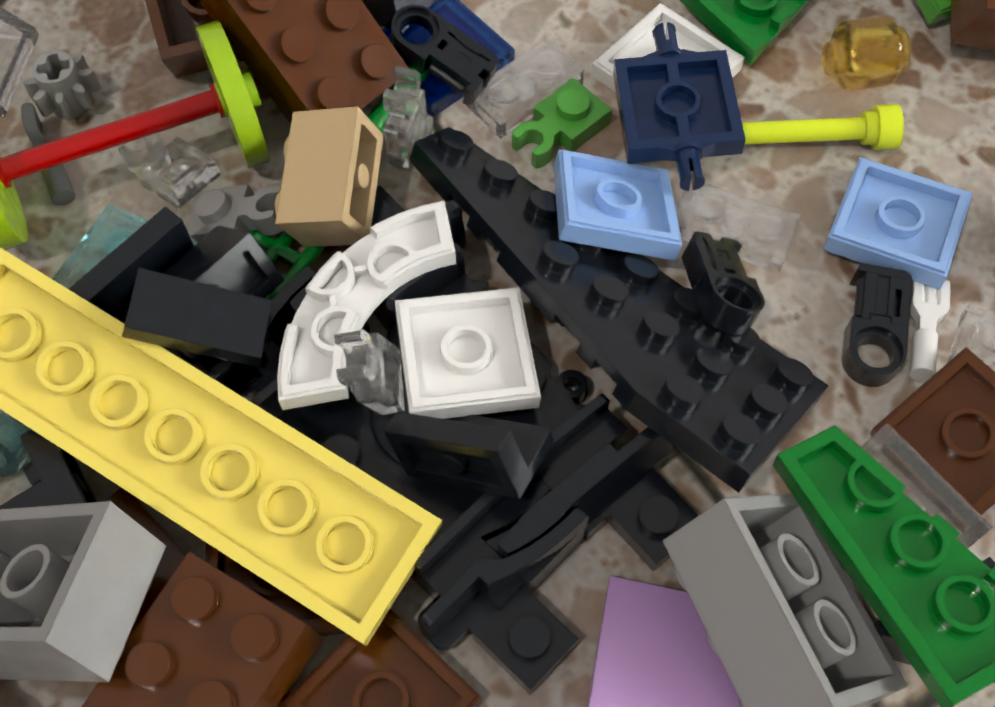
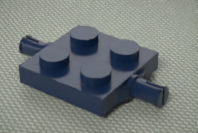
(678, 106)

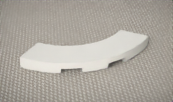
(348, 293)

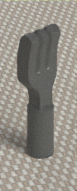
(55, 177)

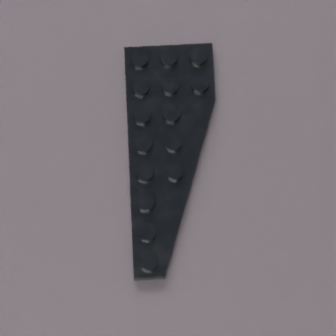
(699, 388)

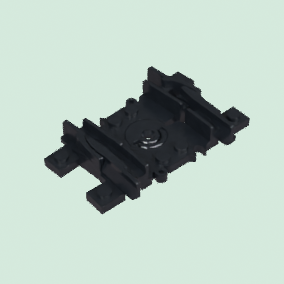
(476, 564)

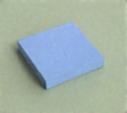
(615, 205)
(899, 222)

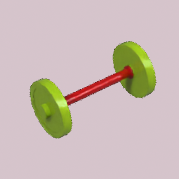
(230, 95)

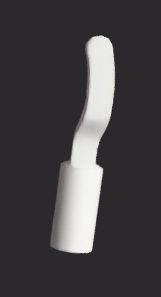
(927, 309)

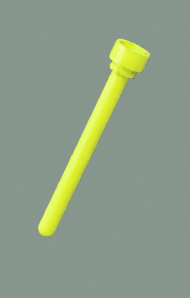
(879, 128)

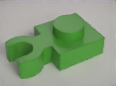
(564, 118)

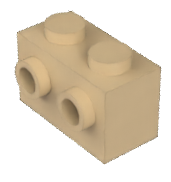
(329, 177)

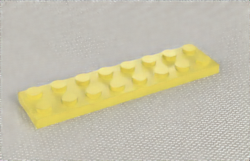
(206, 455)

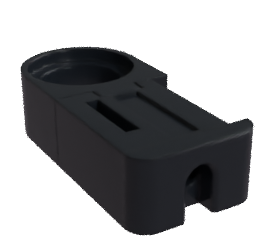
(447, 55)
(721, 285)
(878, 319)

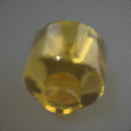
(866, 52)

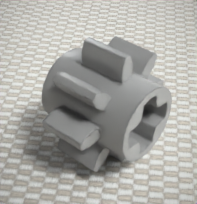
(62, 85)

